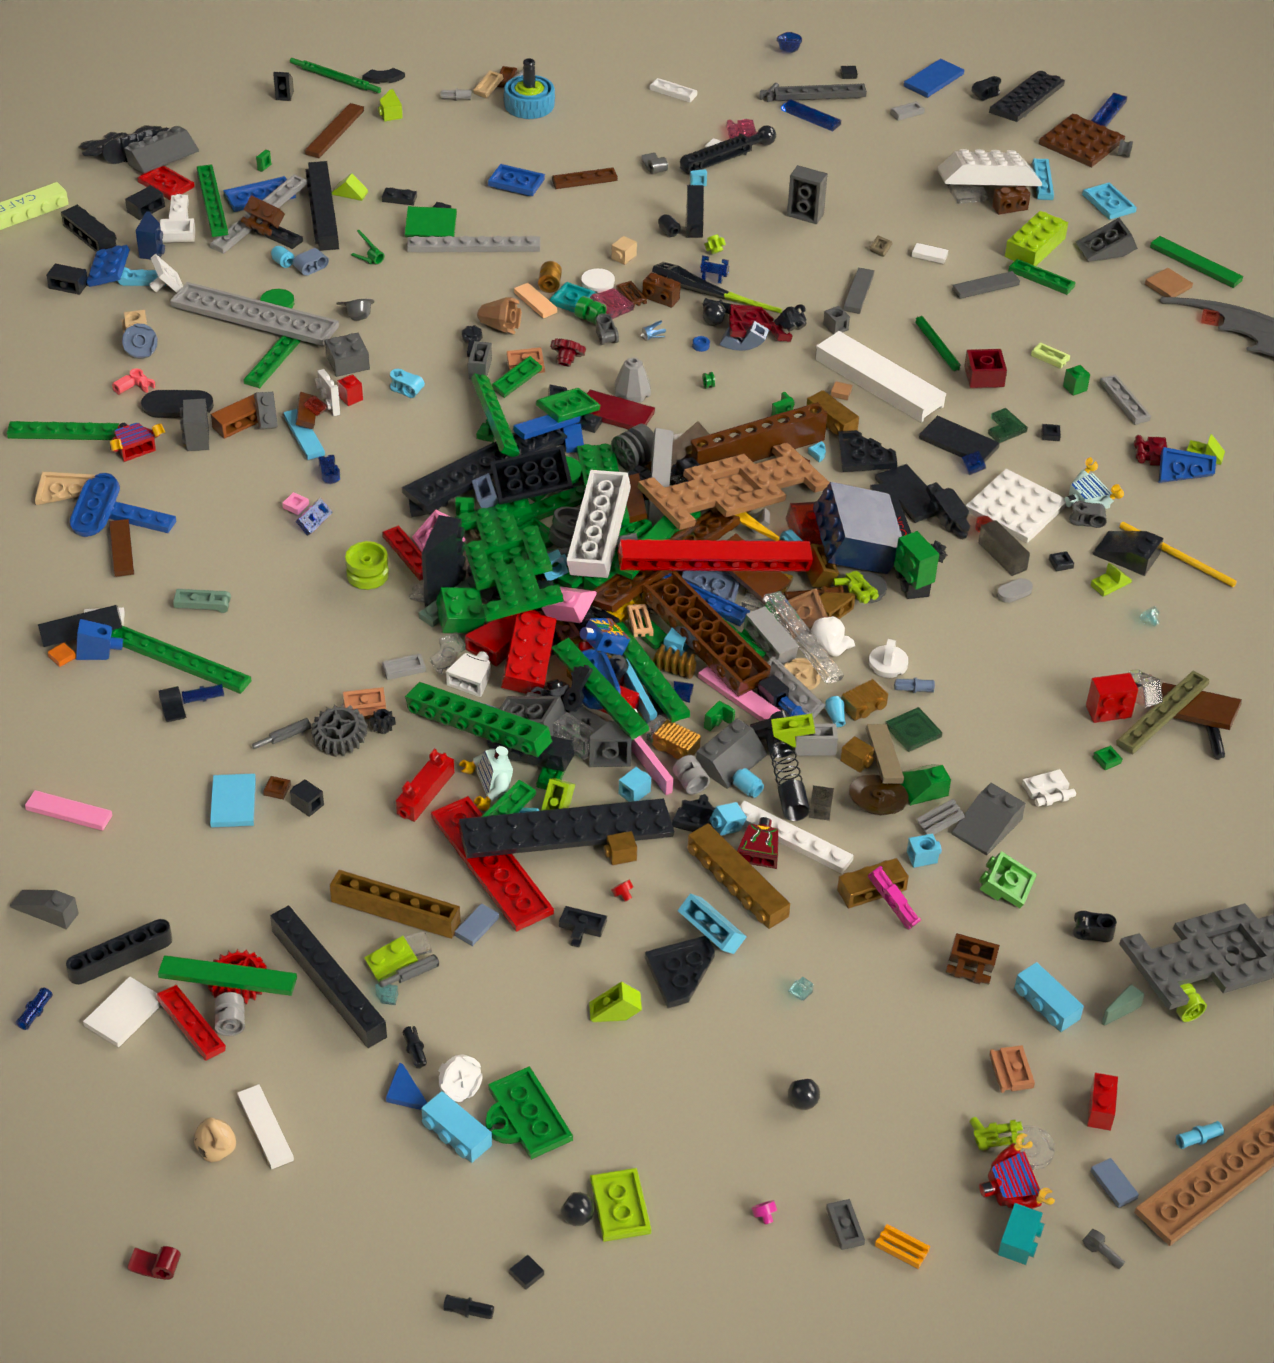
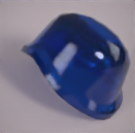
(789, 42)

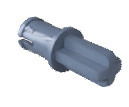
(914, 685)

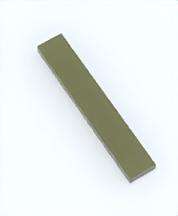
(1163, 712)

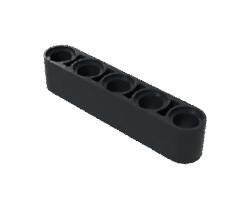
(119, 951)

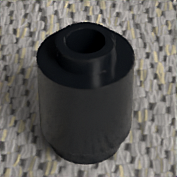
(669, 225)

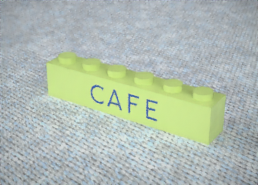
(32, 204)

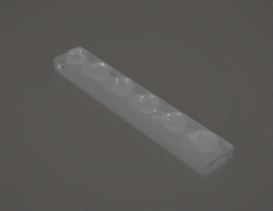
(802, 635)

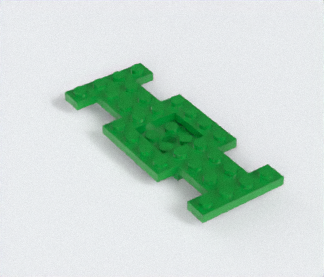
(503, 562)

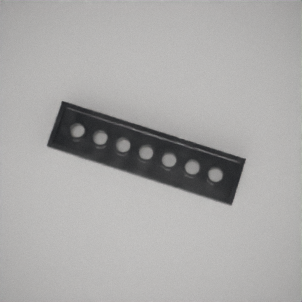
(1027, 96)

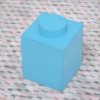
(634, 785)

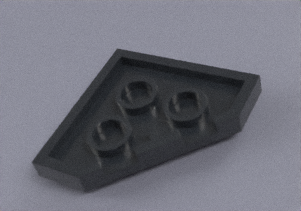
(863, 453)
(680, 968)

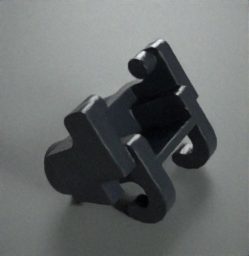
(792, 318)

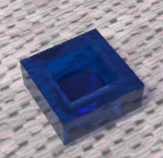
(974, 462)

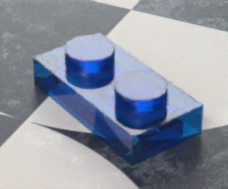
(314, 516)

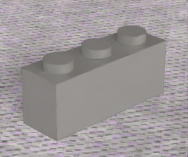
(770, 635)

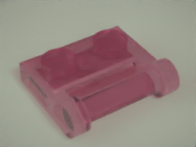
(616, 302)

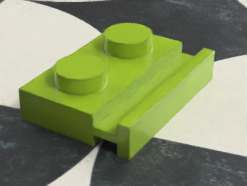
(390, 958)

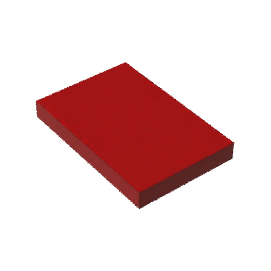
(166, 181)

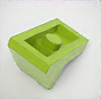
(1212, 448)
(1110, 581)
(789, 727)

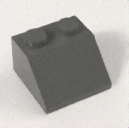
(610, 747)

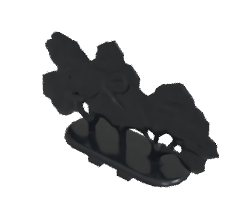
(114, 143)

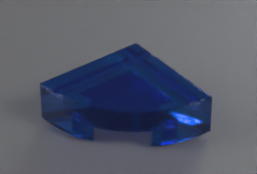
(684, 690)

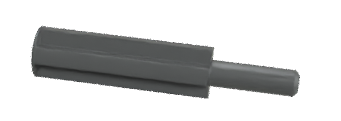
(284, 733)
(412, 970)

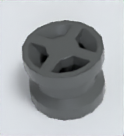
(1125, 148)

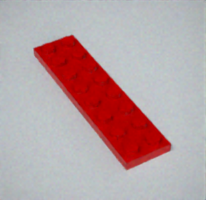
(499, 875)

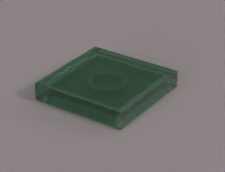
(913, 729)

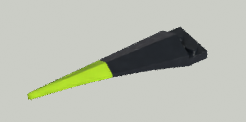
(694, 283)

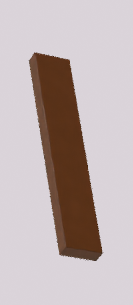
(334, 130)

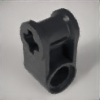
(987, 88)
(1096, 926)

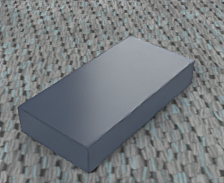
(477, 924)
(1114, 1182)

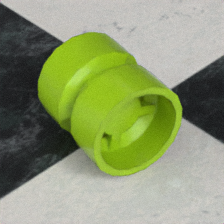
(1194, 1007)

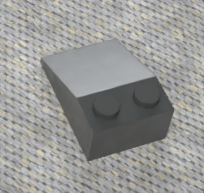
(1107, 242)
(535, 708)
(989, 819)

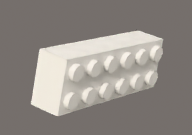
(598, 524)

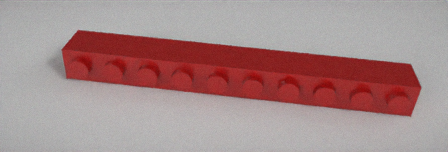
(714, 555)

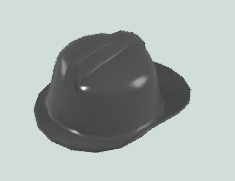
(358, 309)

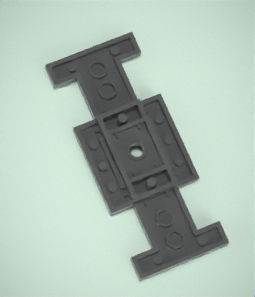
(1206, 957)

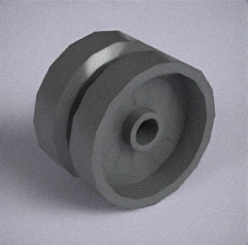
(563, 526)

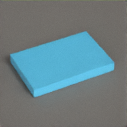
(1109, 201)
(233, 800)

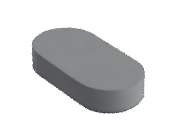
(1014, 590)

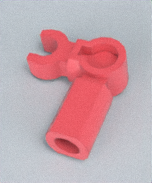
(135, 378)

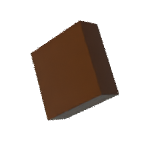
(277, 787)

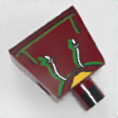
(760, 844)

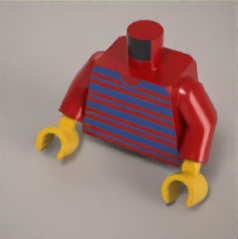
(135, 440)
(1013, 1179)

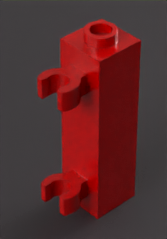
(425, 786)

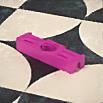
(894, 898)

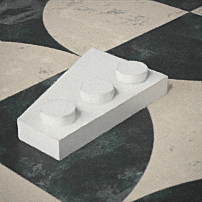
(328, 391)

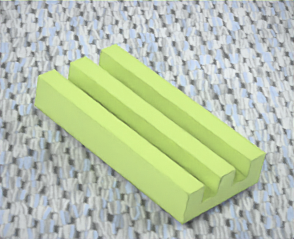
(1050, 355)

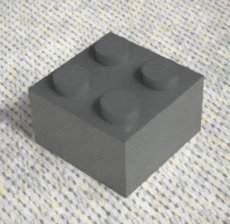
(347, 354)
(195, 424)

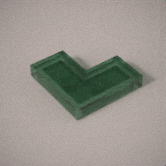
(1008, 426)

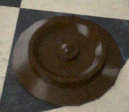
(878, 797)

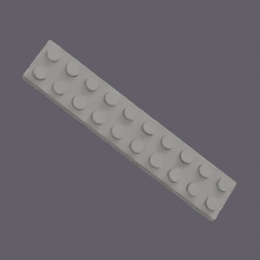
(255, 313)

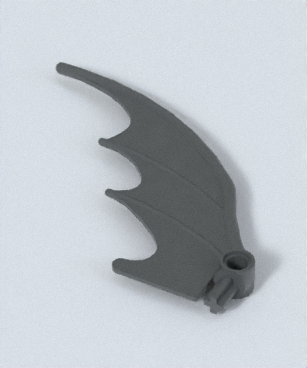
(1237, 319)

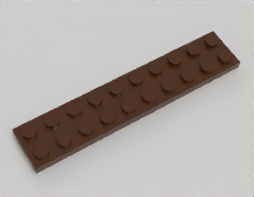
(621, 590)

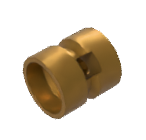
(549, 276)

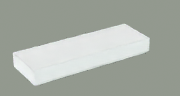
(673, 90)

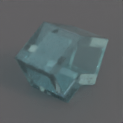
(801, 988)
(387, 994)

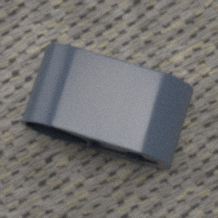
(310, 261)

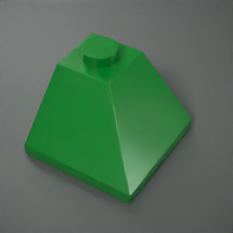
(926, 783)

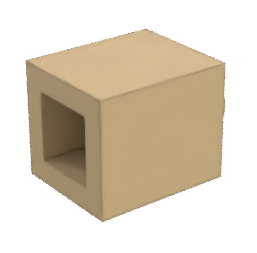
(624, 250)

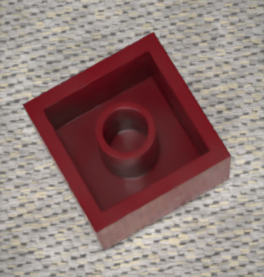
(985, 368)

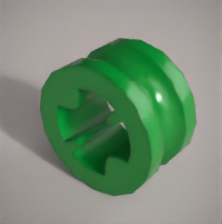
(708, 380)

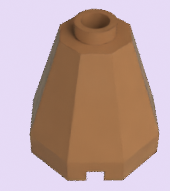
(501, 314)

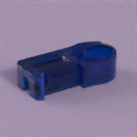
(327, 468)

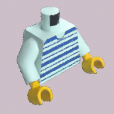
(1090, 489)
(494, 773)

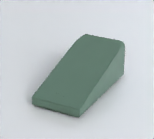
(1124, 1004)

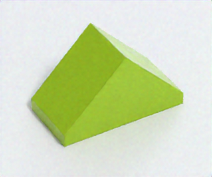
(350, 188)

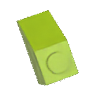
(390, 106)
(558, 794)
(616, 1004)

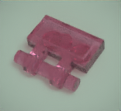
(743, 126)

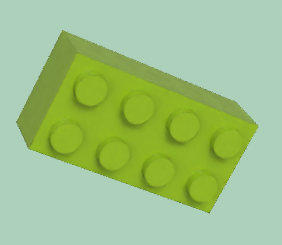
(1036, 238)

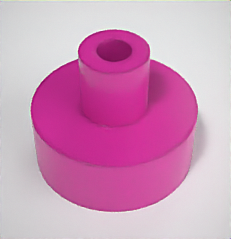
(765, 1209)

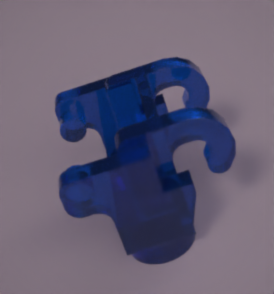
(715, 268)

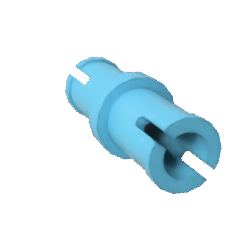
(1199, 1135)

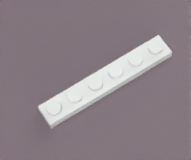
(801, 840)

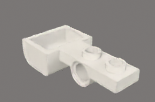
(178, 226)

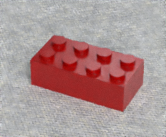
(528, 652)

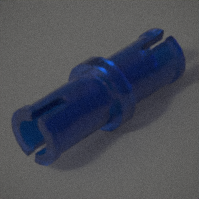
(203, 693)
(34, 1008)

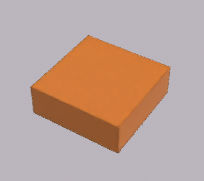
(61, 654)

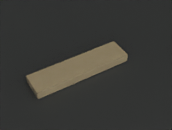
(884, 753)

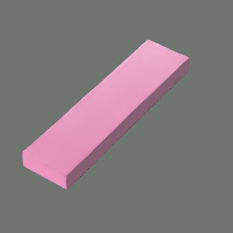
(652, 765)
(68, 810)

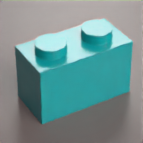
(1020, 1234)

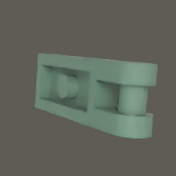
(202, 599)

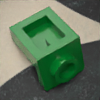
(784, 405)
(717, 714)

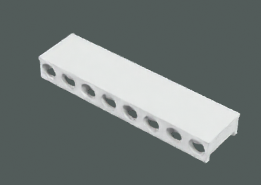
(880, 376)

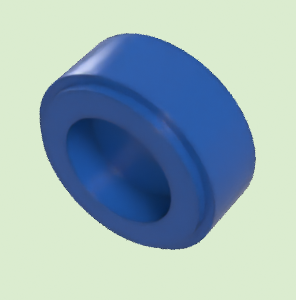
(701, 343)

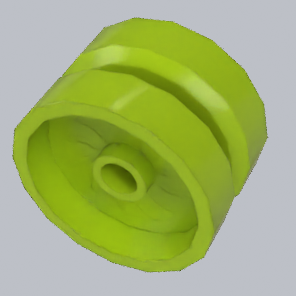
(367, 565)

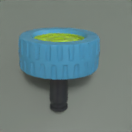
(529, 94)

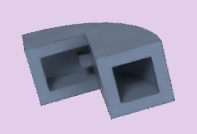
(754, 337)

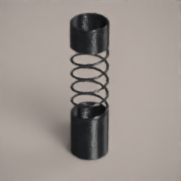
(791, 792)

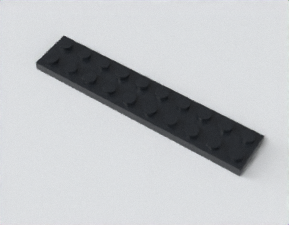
(458, 476)
(563, 827)

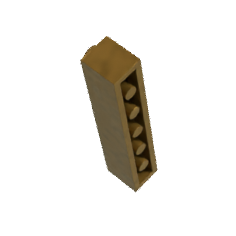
(738, 876)
(395, 904)

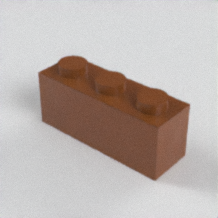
(235, 417)

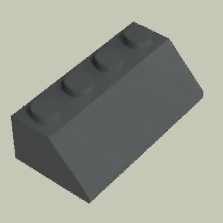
(160, 149)

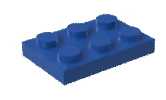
(516, 180)
(108, 265)

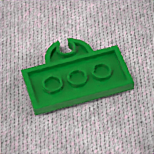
(526, 1114)

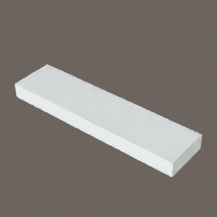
(265, 1126)

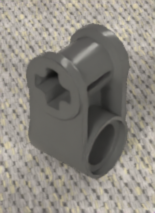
(606, 329)
(1089, 514)

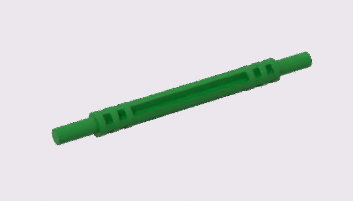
(335, 75)

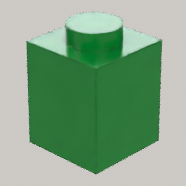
(1076, 380)

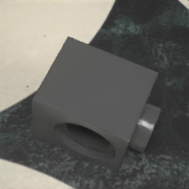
(836, 320)

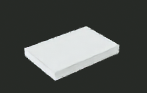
(123, 1012)

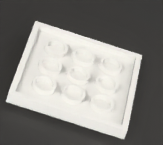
(1017, 505)

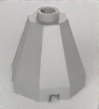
(632, 381)

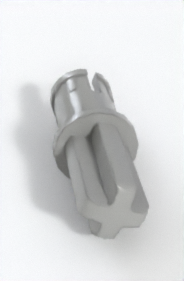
(456, 94)

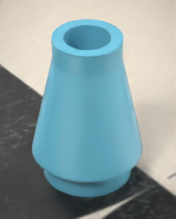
(835, 710)

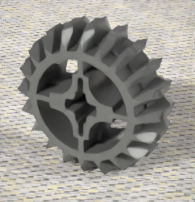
(339, 730)

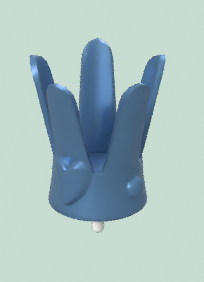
(648, 333)

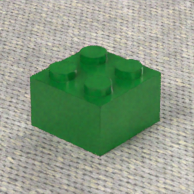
(916, 560)
(460, 610)

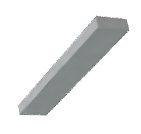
(660, 467)

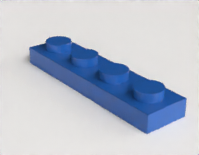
(143, 517)

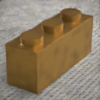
(838, 416)
(858, 889)

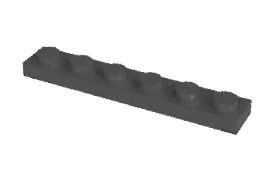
(820, 91)

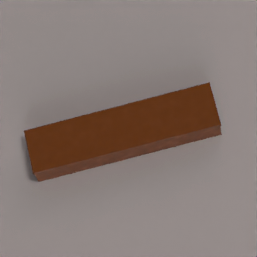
(758, 444)
(707, 633)

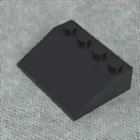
(531, 475)
(443, 557)

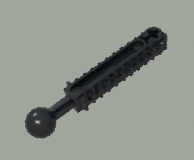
(726, 150)

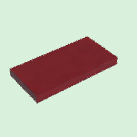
(621, 411)

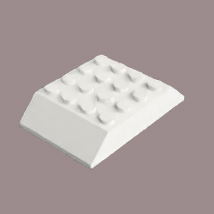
(987, 169)

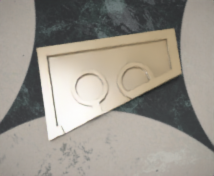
(60, 486)

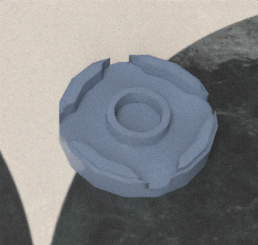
(139, 341)

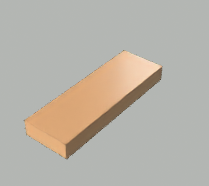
(535, 300)

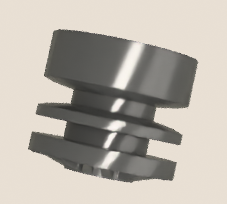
(633, 446)

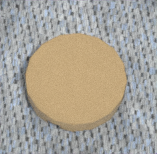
(804, 672)

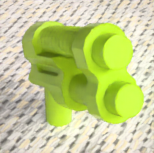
(855, 583)
(989, 1136)

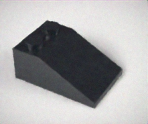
(1130, 549)

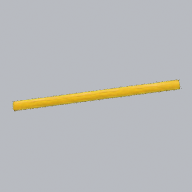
(1187, 559)

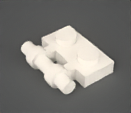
(1047, 784)

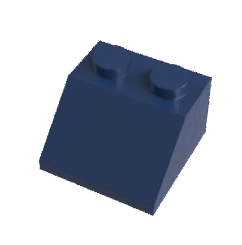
(149, 237)

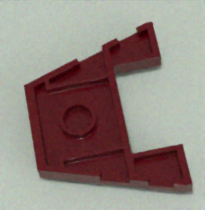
(743, 316)

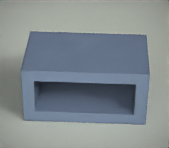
(485, 491)

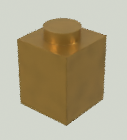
(857, 754)
(621, 848)

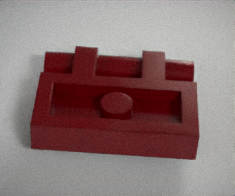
(1153, 445)

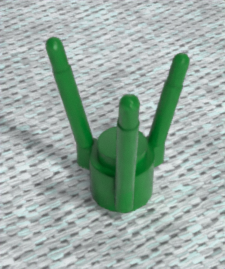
(373, 253)

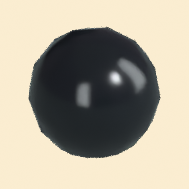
(714, 313)
(804, 1094)
(578, 1209)

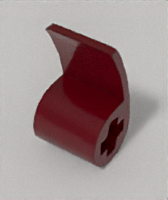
(155, 1265)

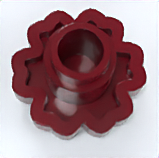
(567, 351)

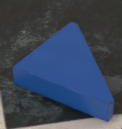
(404, 1090)

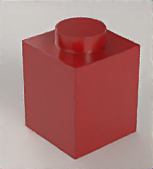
(350, 390)

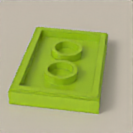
(620, 1204)

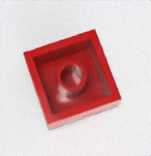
(1111, 697)

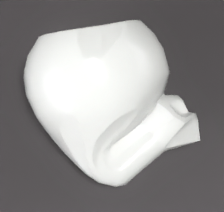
(831, 635)

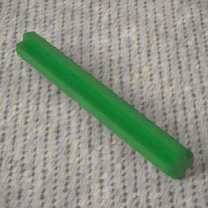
(937, 342)

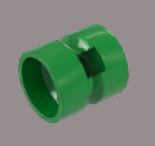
(589, 309)

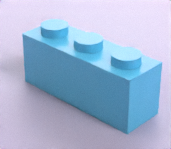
(712, 923)
(1048, 997)
(456, 1127)

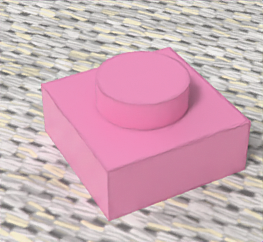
(295, 503)

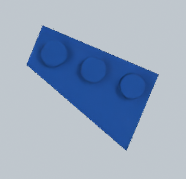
(1184, 465)

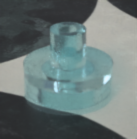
(1150, 616)

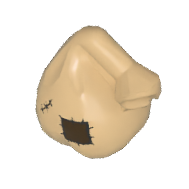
(214, 1139)

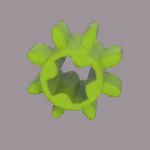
(715, 244)

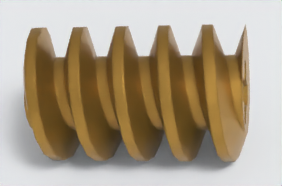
(675, 662)

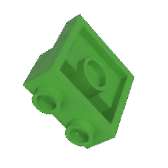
(1007, 879)

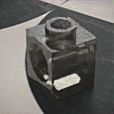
(821, 803)

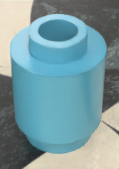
(282, 256)
(748, 782)

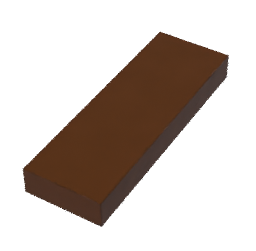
(304, 416)

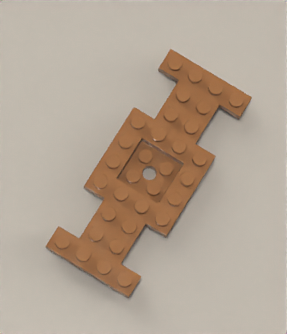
(751, 489)

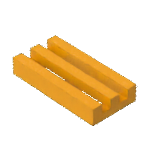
(904, 1243)

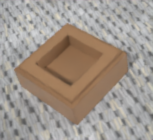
(841, 390)

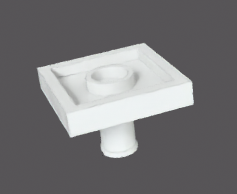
(166, 275)

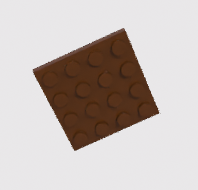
(1081, 140)

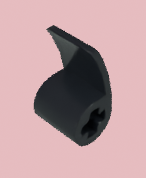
(172, 704)

